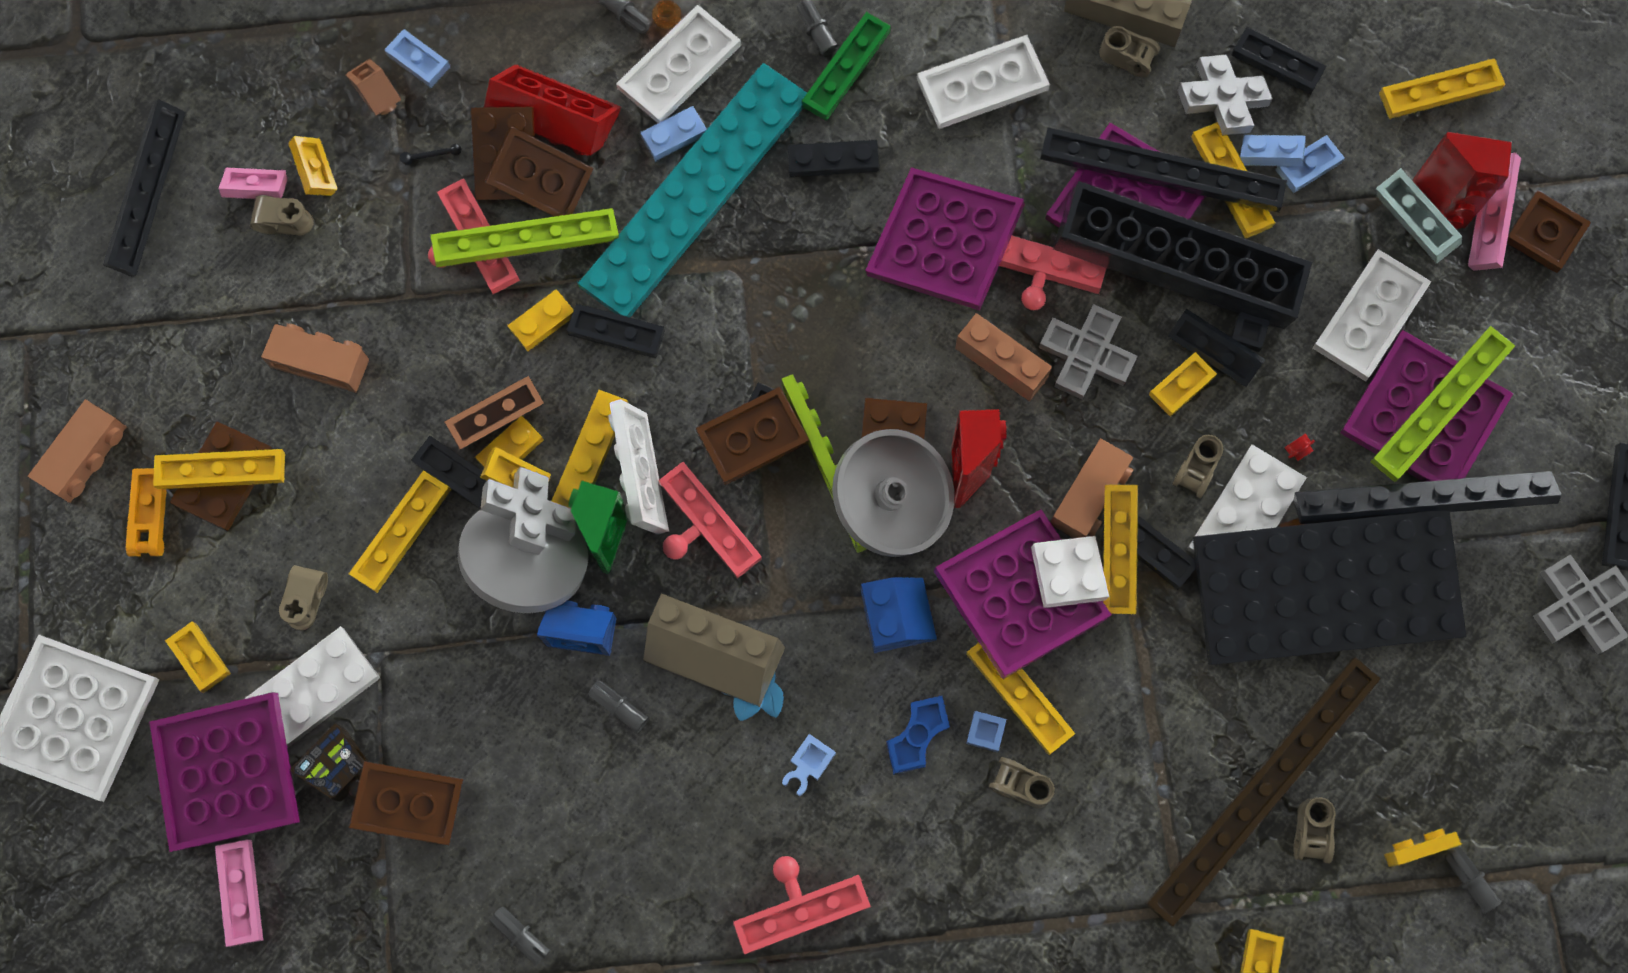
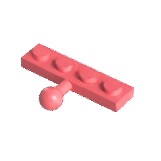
(467, 215)
(1052, 265)
(708, 521)
(801, 912)

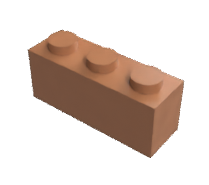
(315, 357)
(1003, 357)
(494, 412)
(77, 451)
(1085, 498)

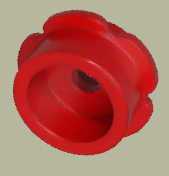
(1300, 447)

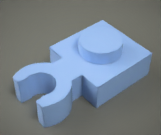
(811, 761)

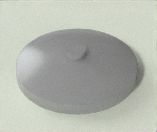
(893, 493)
(516, 577)

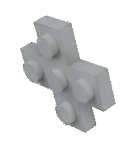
(1224, 94)
(1088, 351)
(528, 510)
(1583, 604)

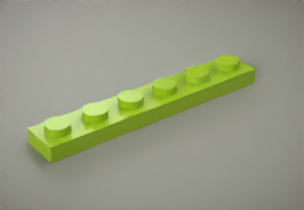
(524, 237)
(1442, 404)
(809, 420)

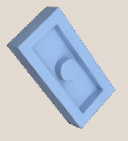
(417, 58)
(673, 133)
(1273, 150)
(1317, 161)

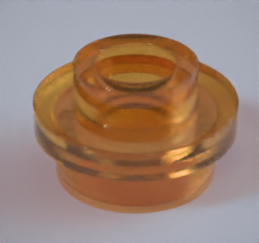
(666, 7)

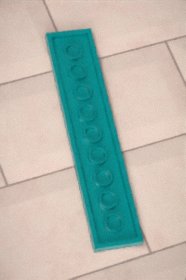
(693, 192)

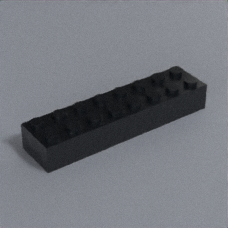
(1182, 255)

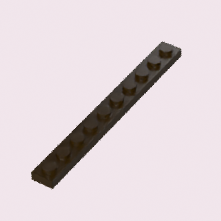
(1262, 792)

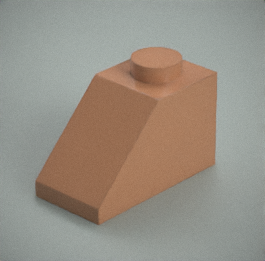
(374, 87)

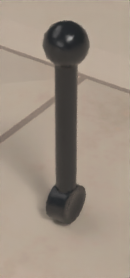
(407, 158)

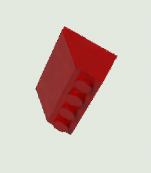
(560, 111)
(1464, 175)
(975, 450)

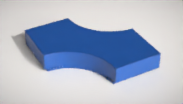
(909, 748)

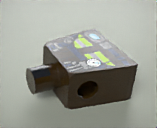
(332, 764)

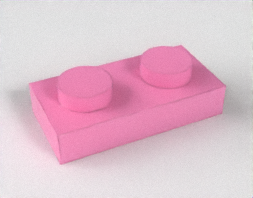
(252, 183)

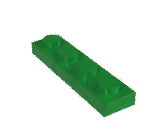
(846, 66)

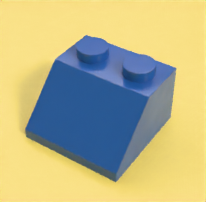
(897, 613)
(578, 628)

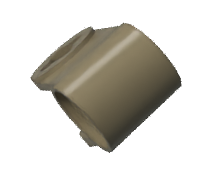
(1130, 51)
(280, 216)
(1197, 470)
(303, 591)
(1020, 782)
(1315, 833)

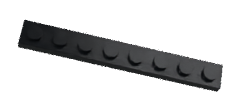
(1163, 170)
(1438, 495)

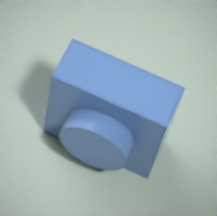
(986, 731)

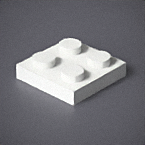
(1069, 571)

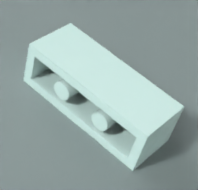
(1419, 215)

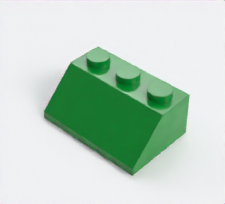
(601, 520)

